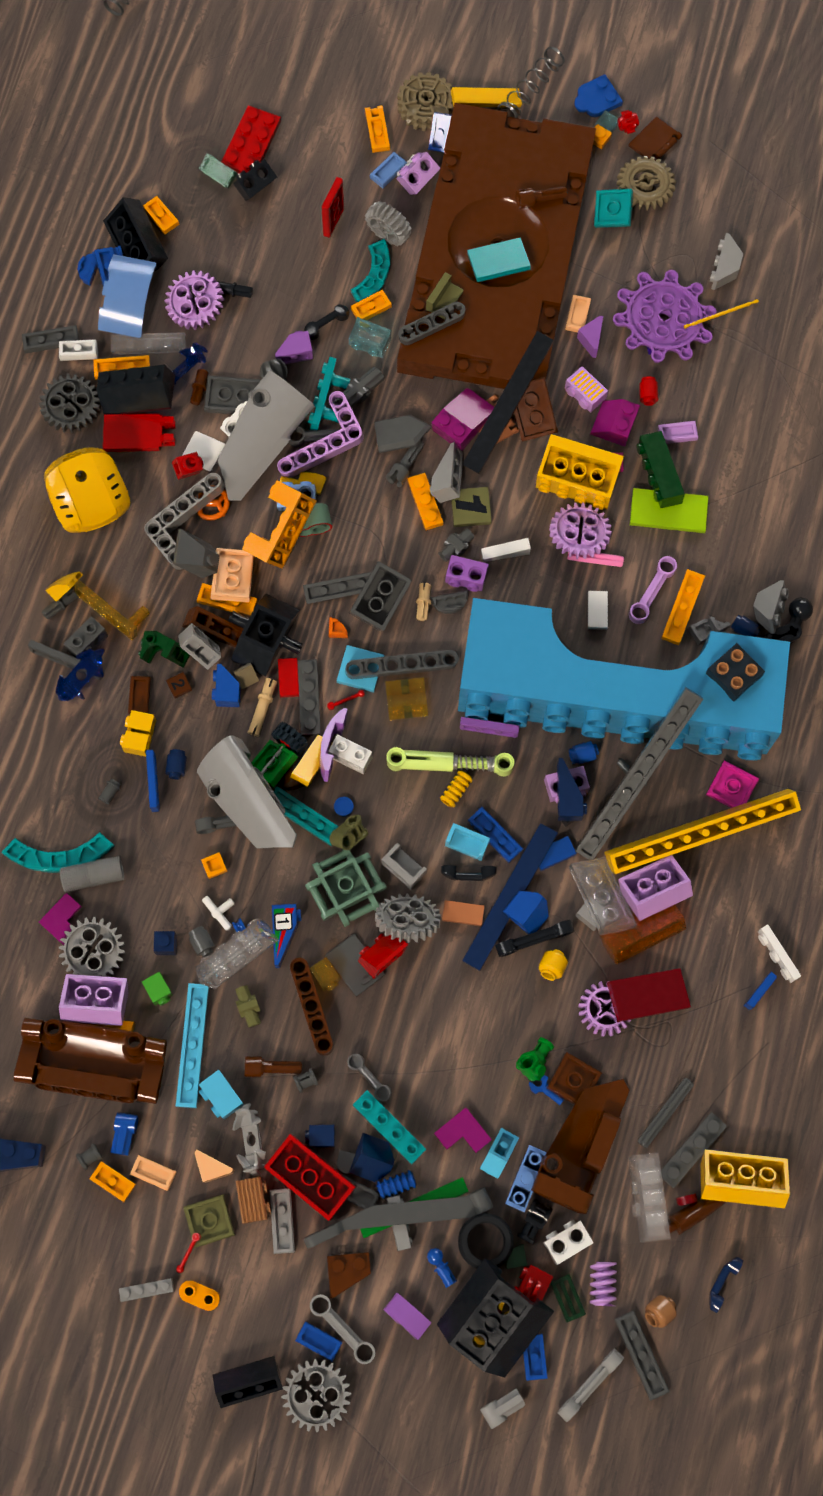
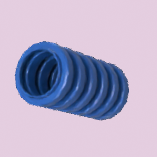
(396, 1184)

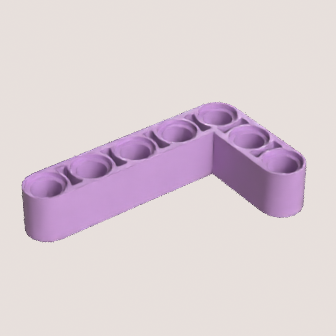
(326, 442)

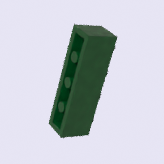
(660, 469)

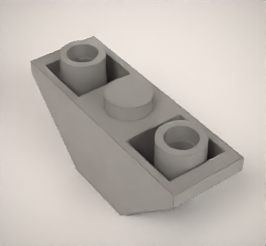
(727, 262)
(770, 605)

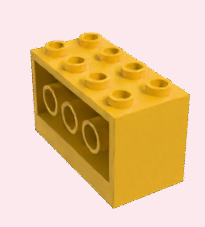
(578, 472)

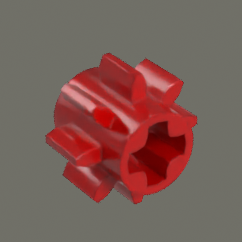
(628, 121)

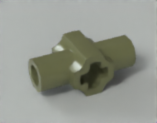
(248, 1006)

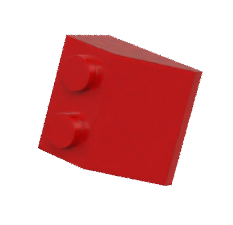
(381, 954)

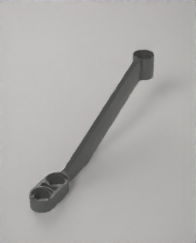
(406, 1213)

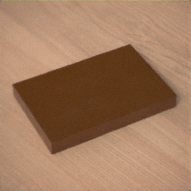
(535, 412)

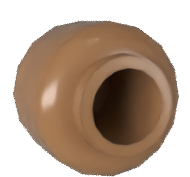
(660, 1311)

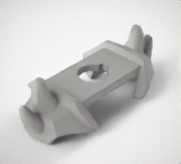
(254, 1155)

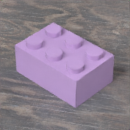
(655, 887)
(93, 999)

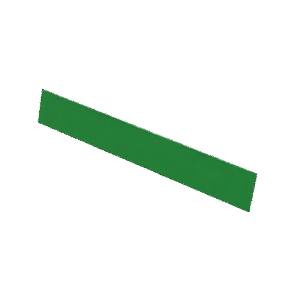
(449, 1190)

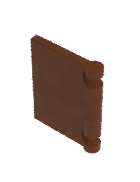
(655, 139)

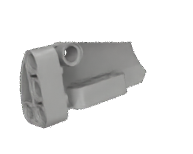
(261, 433)
(245, 795)

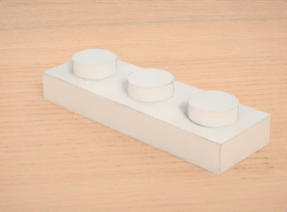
(778, 954)

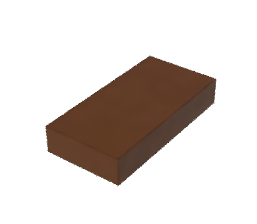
(139, 694)

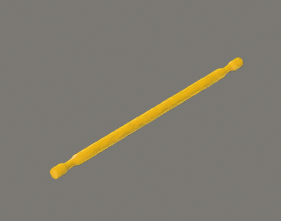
(721, 313)

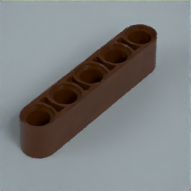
(311, 996)

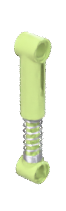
(447, 761)

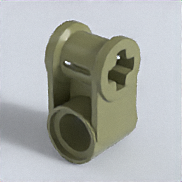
(348, 833)

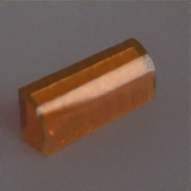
(646, 934)

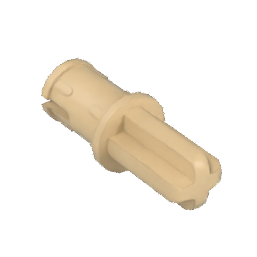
(423, 601)

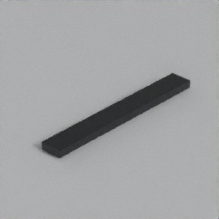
(508, 402)

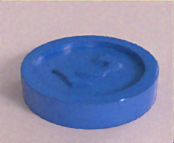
(343, 806)

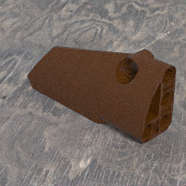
(582, 1147)

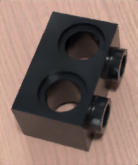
(257, 183)

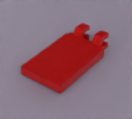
(137, 432)

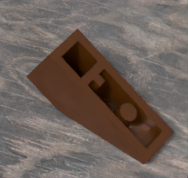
(213, 626)

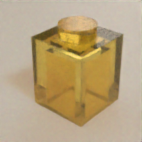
(325, 974)

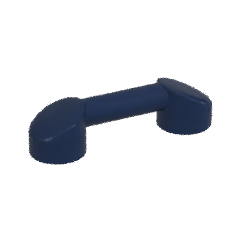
(715, 1299)

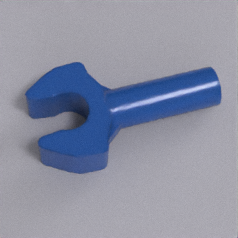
(543, 1088)

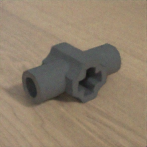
(456, 544)

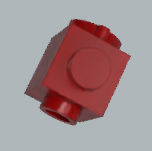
(187, 465)

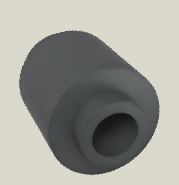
(201, 941)

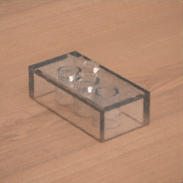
(649, 1197)

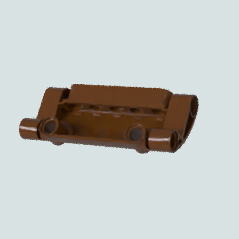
(90, 1061)

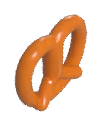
(215, 503)

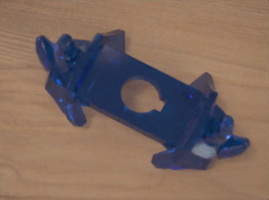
(193, 356)
(71, 685)

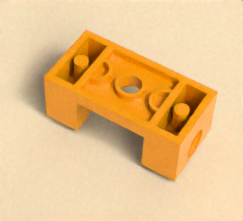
(288, 529)

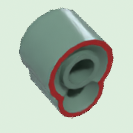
(318, 521)

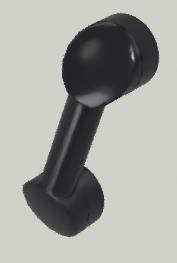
(340, 313)
(450, 872)

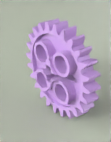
(178, 305)
(561, 529)

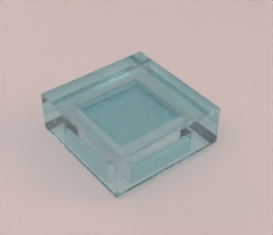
(607, 121)

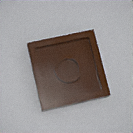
(572, 1078)

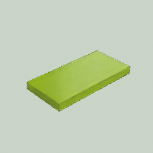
(688, 516)

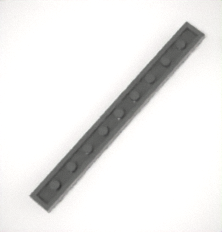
(639, 773)

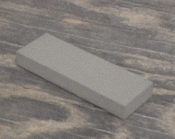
(282, 1221)

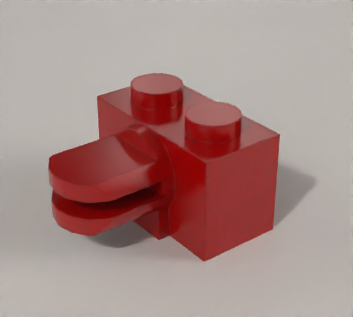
(534, 1282)

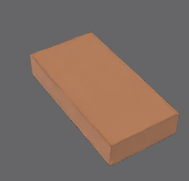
(463, 913)

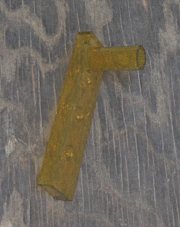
(126, 626)

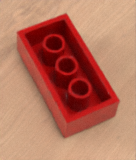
(310, 1177)

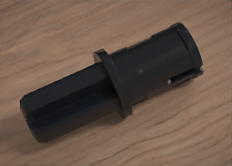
(236, 290)

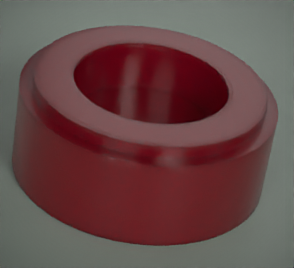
(686, 1199)

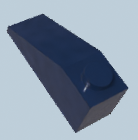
(569, 796)

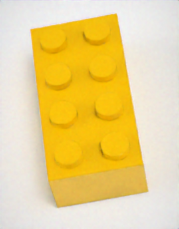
(744, 1178)

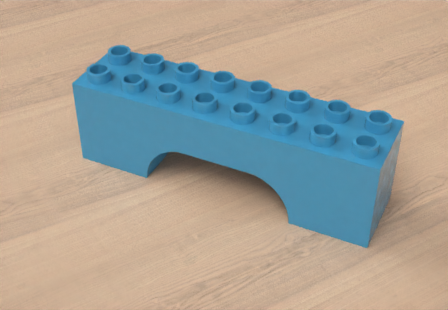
(526, 674)

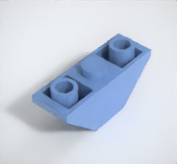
(521, 1188)

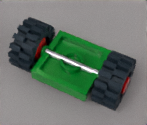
(276, 759)

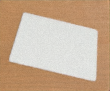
(206, 447)

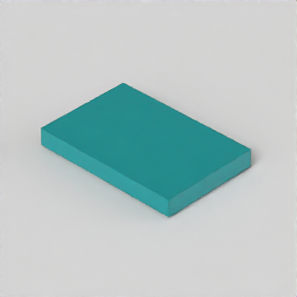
(498, 259)

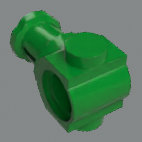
(533, 1062)

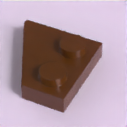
(346, 1271)

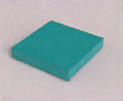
(613, 208)

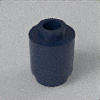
(745, 626)
(176, 764)

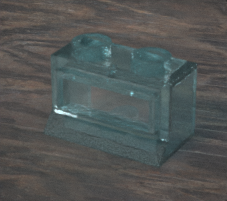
(370, 337)

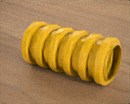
(456, 788)

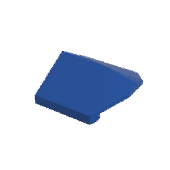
(527, 910)

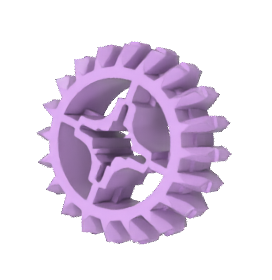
(598, 1002)

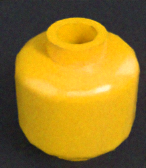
(553, 964)

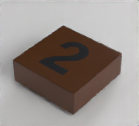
(179, 685)

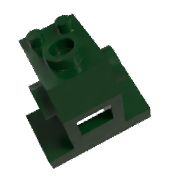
(170, 649)

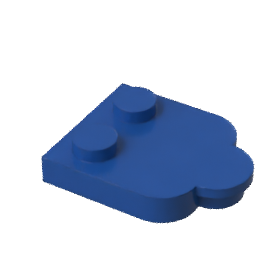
(597, 97)

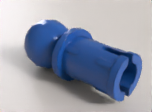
(435, 1257)

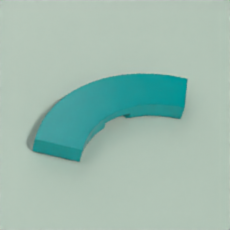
(378, 273)

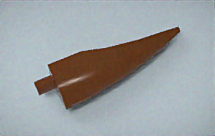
(693, 1214)

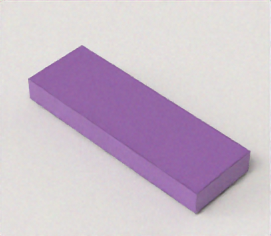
(489, 727)

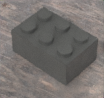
(380, 596)

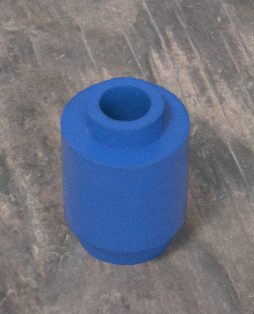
(583, 753)

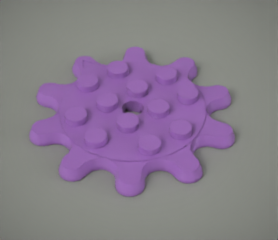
(663, 298)

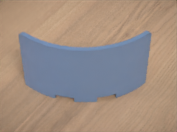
(125, 296)

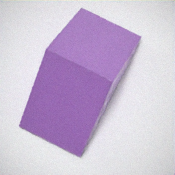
(590, 335)

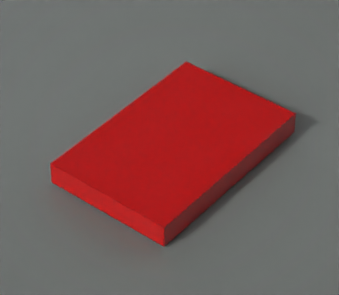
(333, 207)

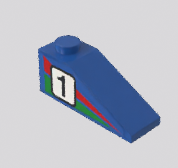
(285, 924)

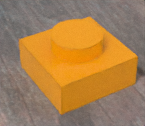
(601, 136)
(214, 865)

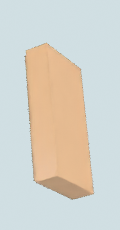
(578, 313)
(153, 1173)

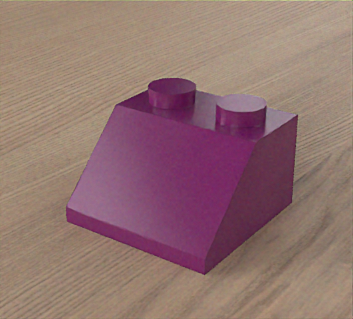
(615, 421)

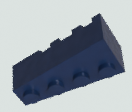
(20, 1155)

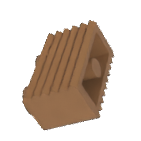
(252, 1200)

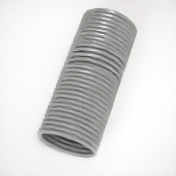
(91, 874)

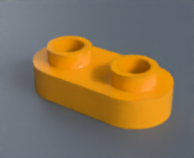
(199, 1294)

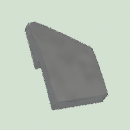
(702, 628)

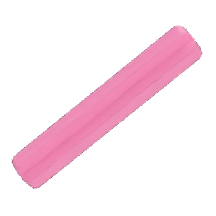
(604, 559)

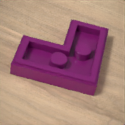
(58, 916)
(463, 1126)

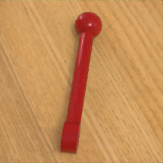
(331, 705)
(195, 1237)

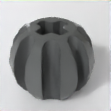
(276, 366)

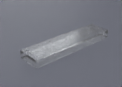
(148, 343)

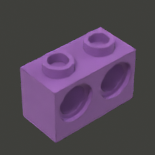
(468, 568)

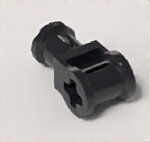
(536, 1220)

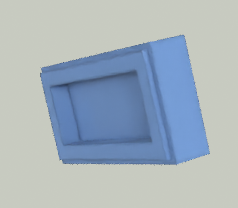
(387, 170)

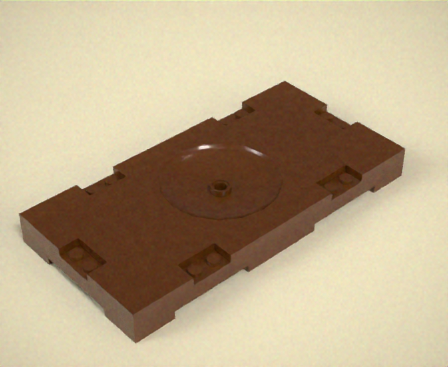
(476, 207)

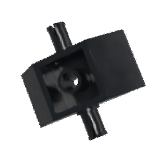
(262, 648)

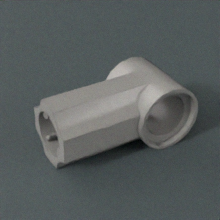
(498, 1410)

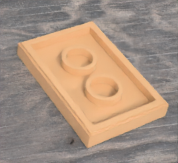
(233, 576)

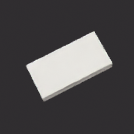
(598, 610)

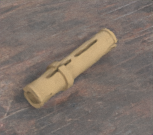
(265, 699)

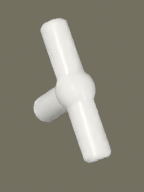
(217, 913)

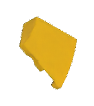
(63, 585)

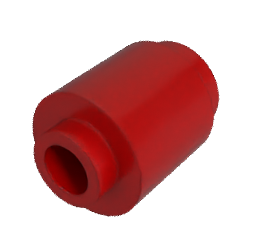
(648, 390)

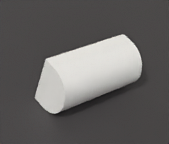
(78, 350)

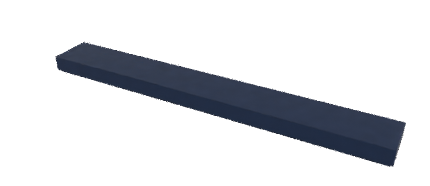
(518, 881)

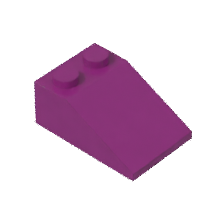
(462, 418)

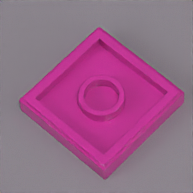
(732, 785)

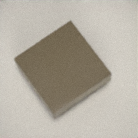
(246, 675)

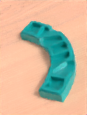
(53, 861)

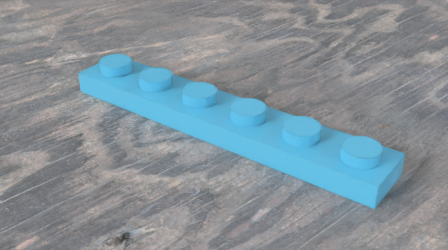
(192, 1046)

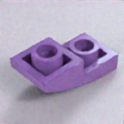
(407, 1316)

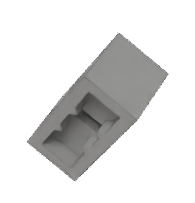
(199, 646)

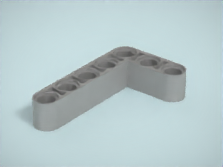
(181, 516)

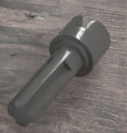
(401, 470)

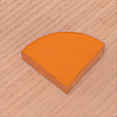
(337, 629)

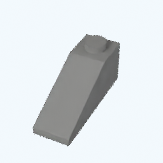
(447, 477)

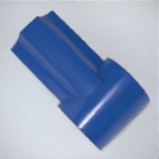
(124, 1127)

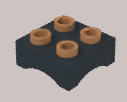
(735, 671)

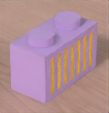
(586, 389)

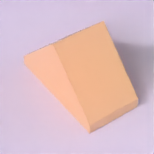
(211, 1168)

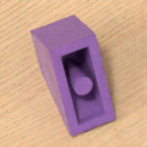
(295, 348)

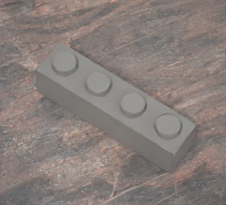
(400, 1232)
(146, 1290)

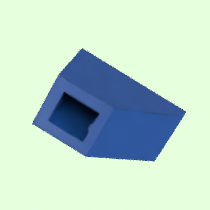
(227, 688)

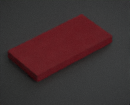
(648, 995)

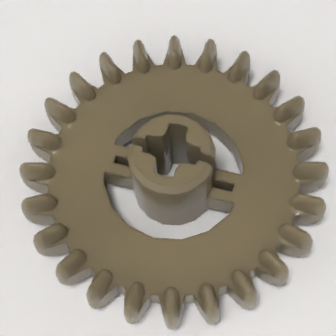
(643, 188)

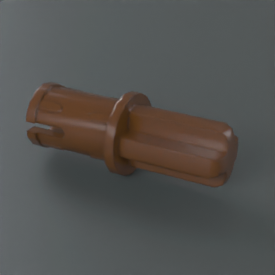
(199, 386)

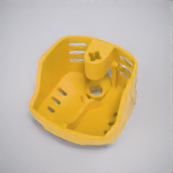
(89, 500)

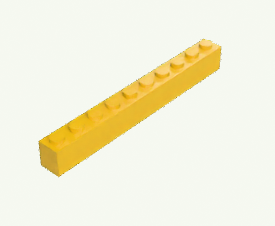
(702, 831)

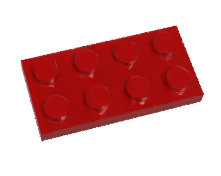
(251, 139)

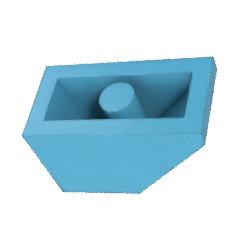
(499, 1153)

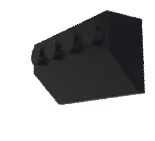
(134, 232)
(136, 389)

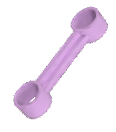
(653, 589)

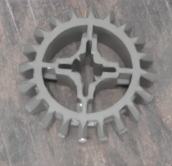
(388, 223)

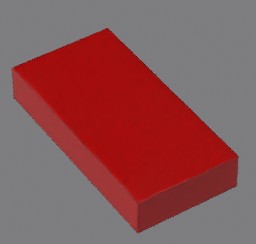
(288, 677)

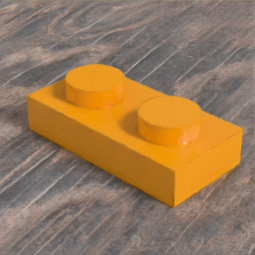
(161, 215)
(371, 306)
(112, 1181)

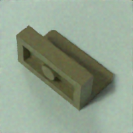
(443, 294)

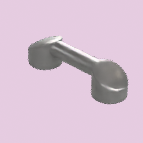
(357, 1062)

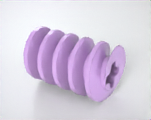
(603, 1283)

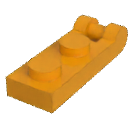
(377, 129)

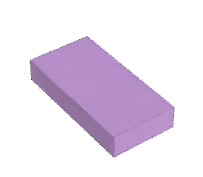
(679, 432)

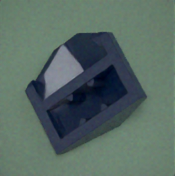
(372, 1158)

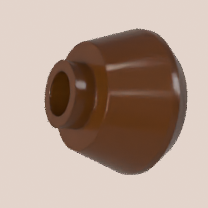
(289, 783)

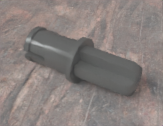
(55, 607)

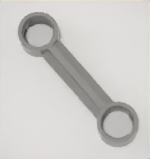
(342, 1329)
(606, 1367)

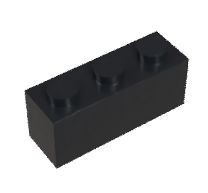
(247, 1382)

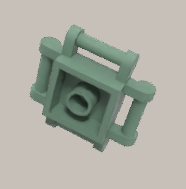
(345, 886)

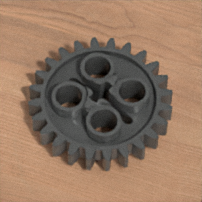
(58, 414)

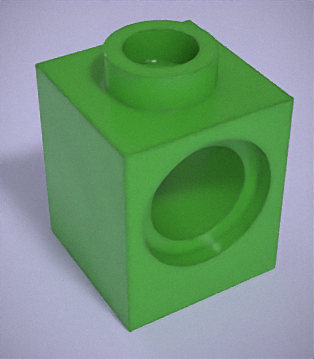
(157, 989)

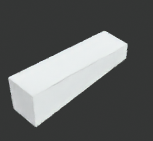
(506, 550)

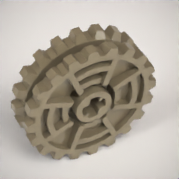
(423, 97)

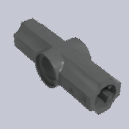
(360, 389)

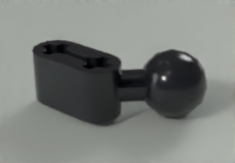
(800, 610)

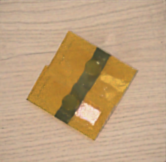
(406, 698)

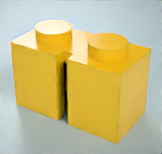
(138, 733)

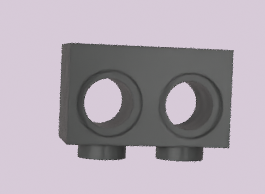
(87, 637)

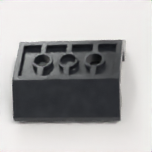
(478, 1313)

